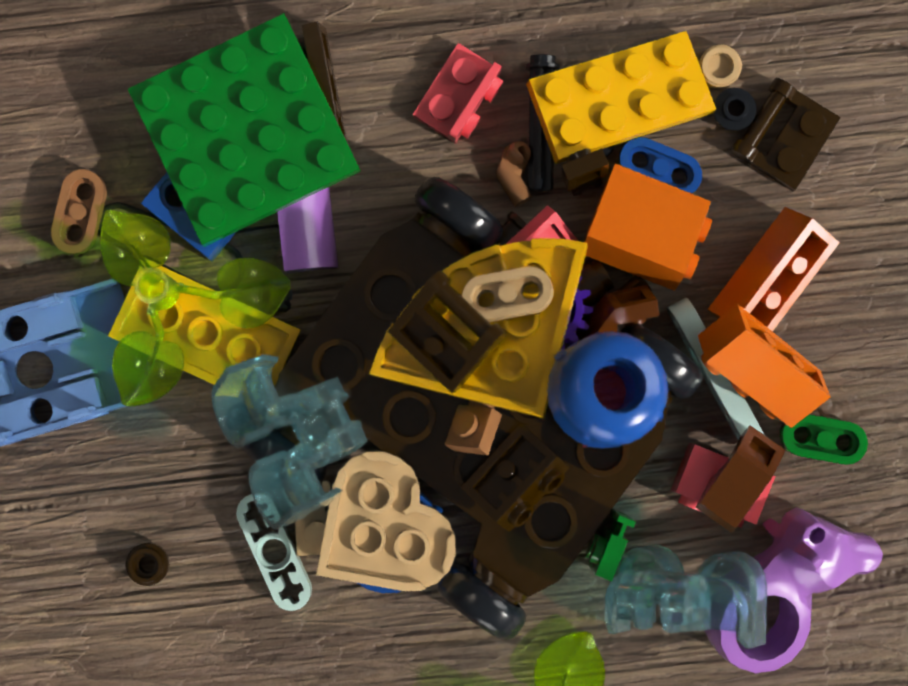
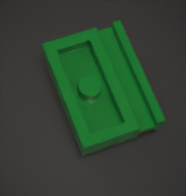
(607, 549)

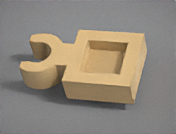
(311, 529)

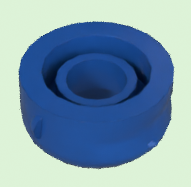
(573, 395)

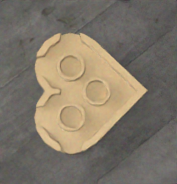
(382, 530)

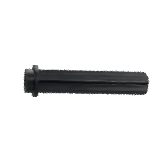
(541, 160)

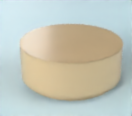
(720, 66)

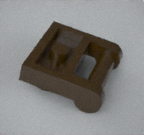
(797, 141)
(436, 341)

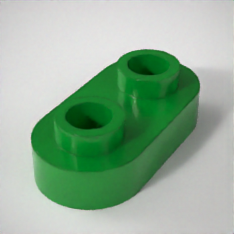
(822, 440)

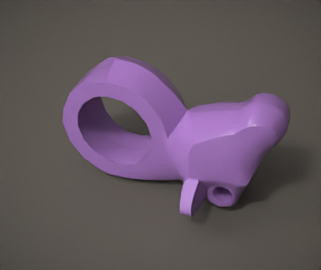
(803, 559)

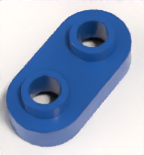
(662, 162)

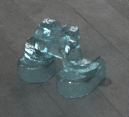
(249, 411)
(722, 595)

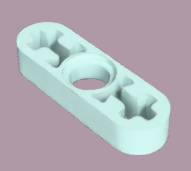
(275, 585)

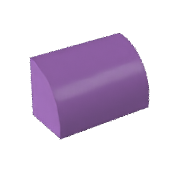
(308, 234)

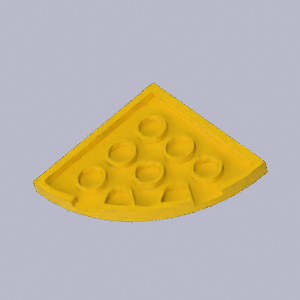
(520, 365)

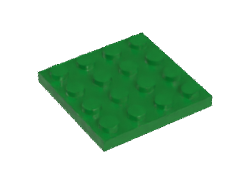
(243, 130)

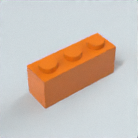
(777, 268)
(762, 366)

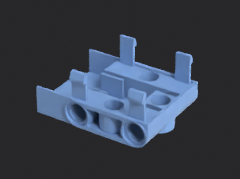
(74, 335)

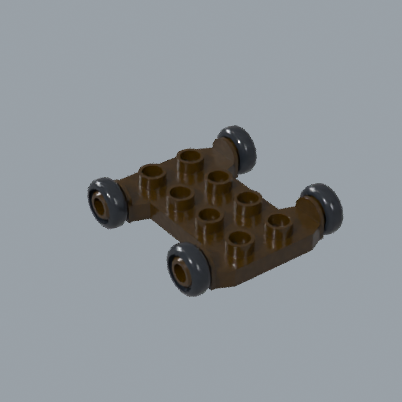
(417, 420)

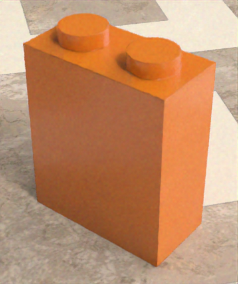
(647, 228)

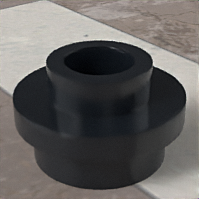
(731, 122)

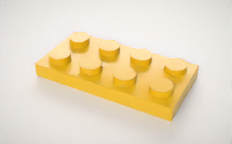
(621, 96)
(205, 335)

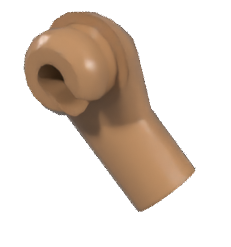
(511, 170)

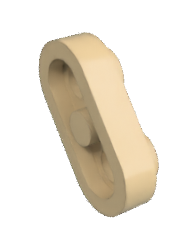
(508, 293)

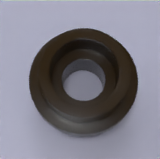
(135, 569)

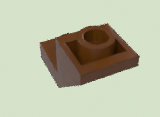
(621, 307)
(741, 479)

